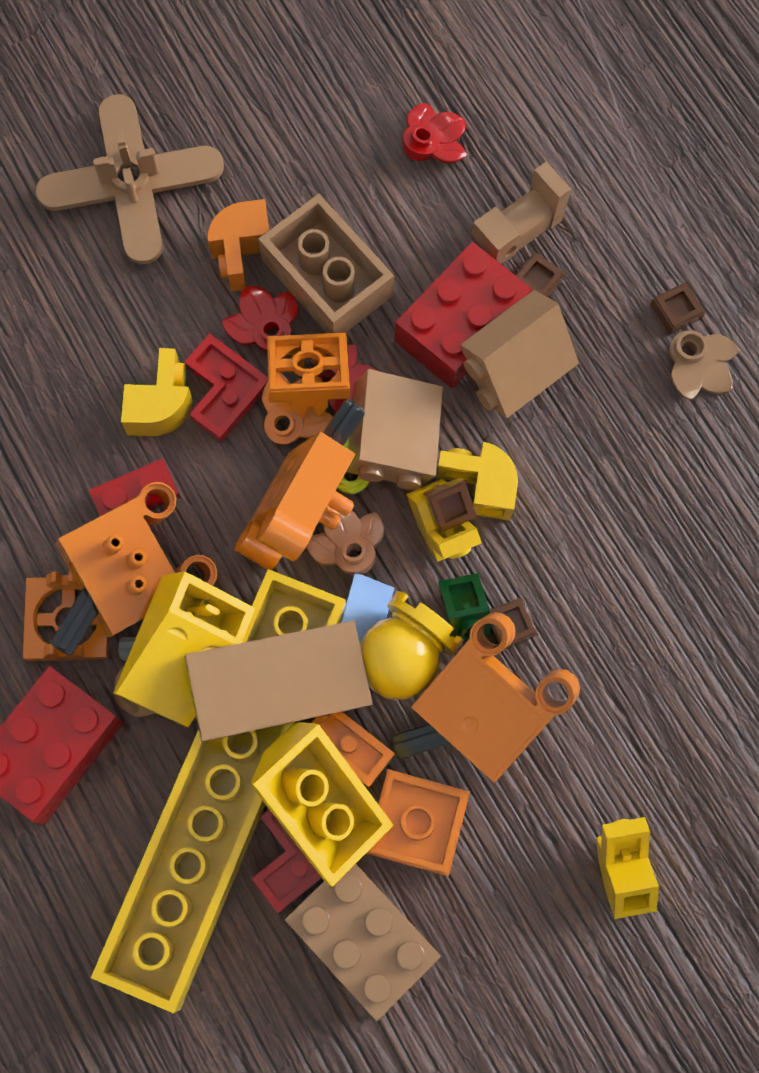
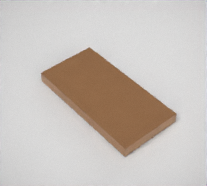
(277, 680)

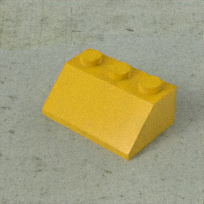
(319, 800)

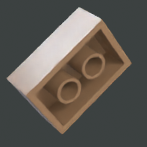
(326, 266)
(363, 940)

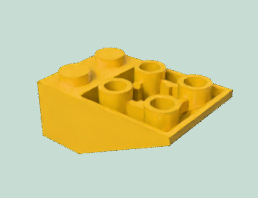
(180, 620)

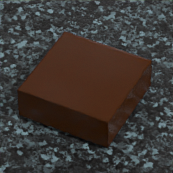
(540, 275)
(677, 308)
(450, 505)
(522, 620)

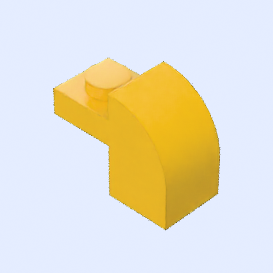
(158, 407)
(491, 473)
(448, 544)
(626, 867)

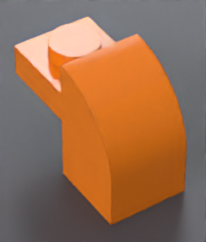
(236, 234)

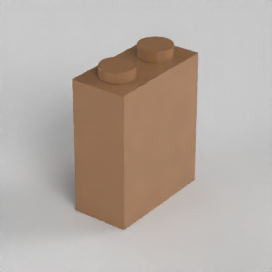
(519, 354)
(398, 431)

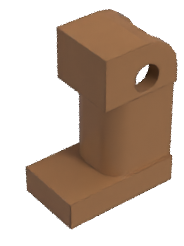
(518, 224)

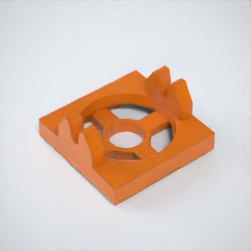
(308, 393)
(33, 644)

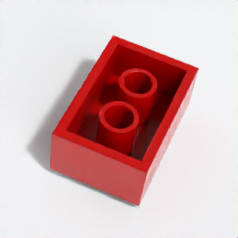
(454, 309)
(51, 744)

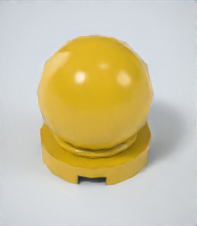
(405, 649)

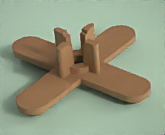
(132, 198)

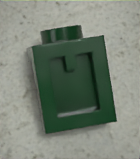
(464, 604)

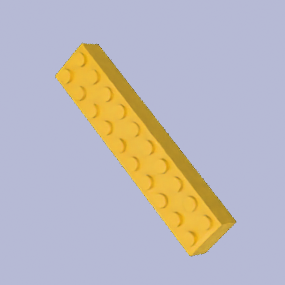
(202, 831)

